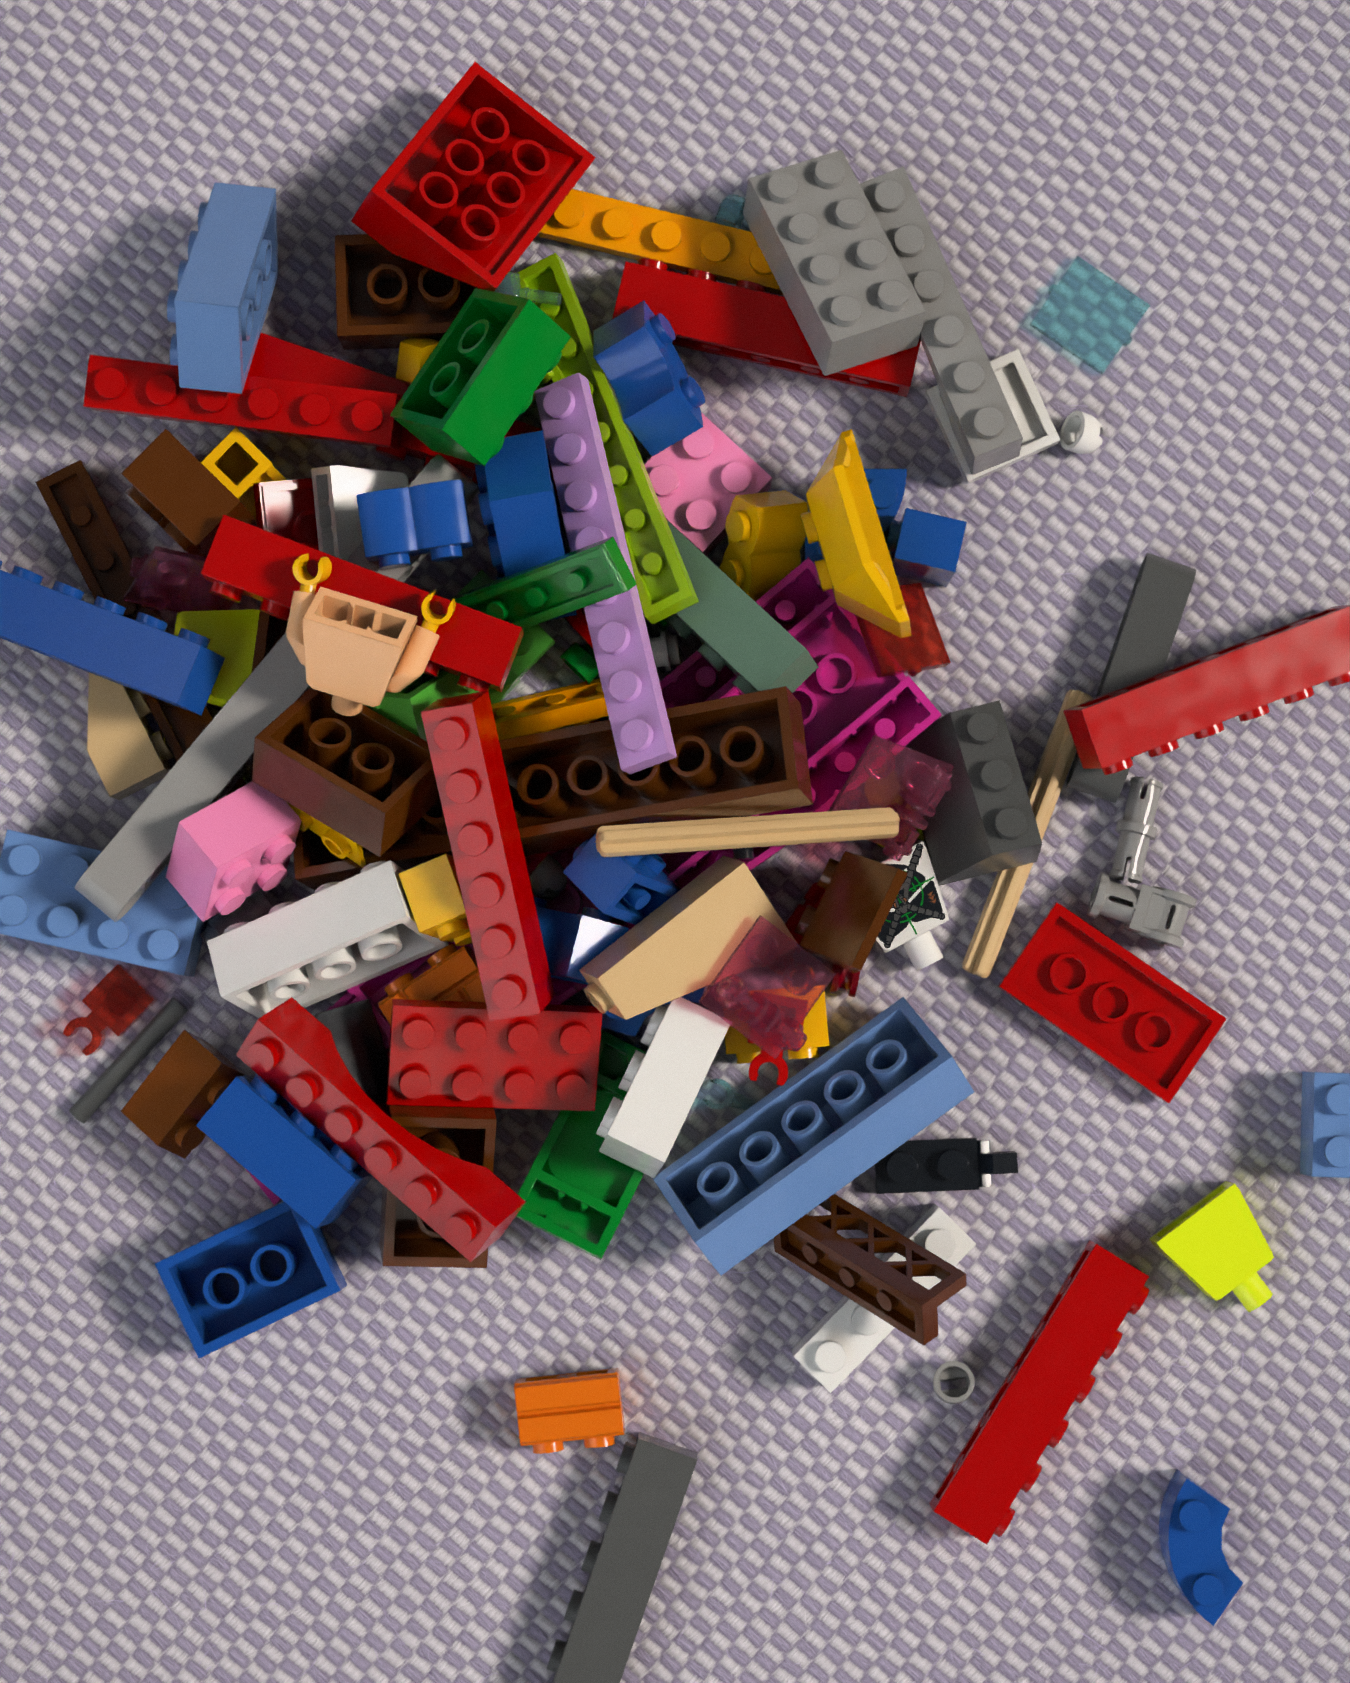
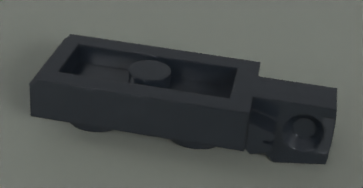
(941, 1166)

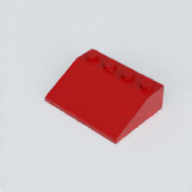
(473, 183)

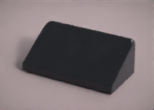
(360, 1046)

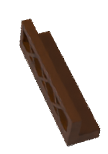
(856, 1273)

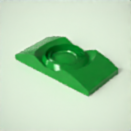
(571, 1184)

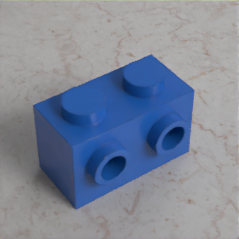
(621, 885)

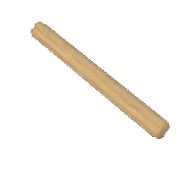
(746, 832)
(1010, 882)

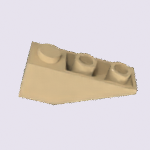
(122, 740)

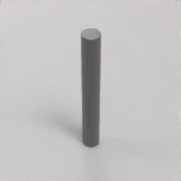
(128, 1060)

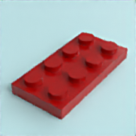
(1112, 1002)
(462, 1059)

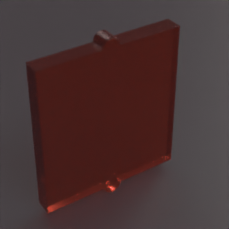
(909, 654)

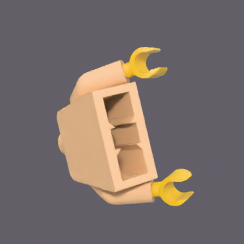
(357, 645)

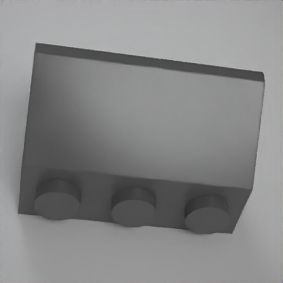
(987, 813)

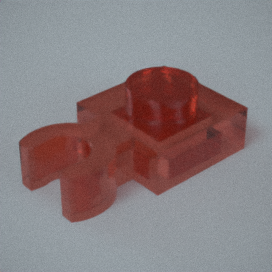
(114, 1005)

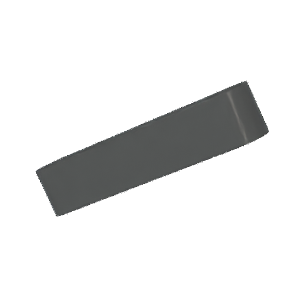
(1139, 651)

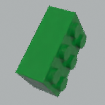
(481, 376)

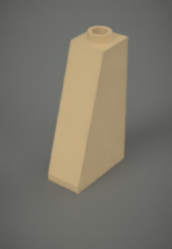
(680, 942)

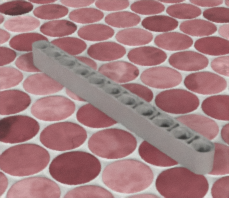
(217, 755)

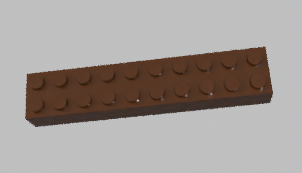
(565, 783)

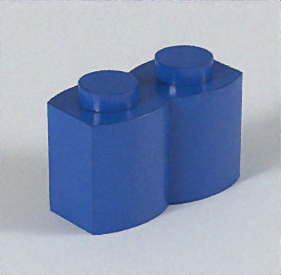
(415, 522)

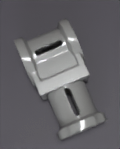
(1145, 911)

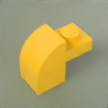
(240, 465)

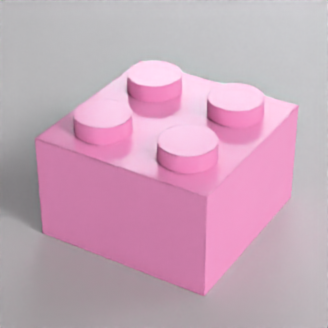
(699, 481)
(232, 850)

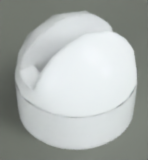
(1081, 433)

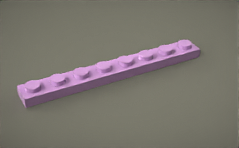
(616, 623)

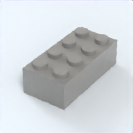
(833, 262)

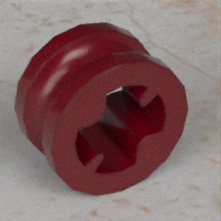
(844, 980)

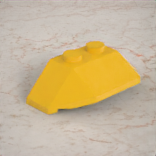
(852, 541)

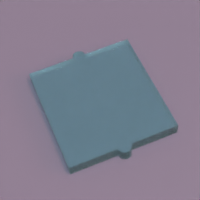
(1089, 315)

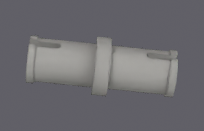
(1136, 830)

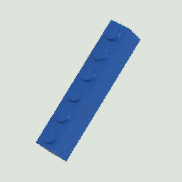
(107, 642)

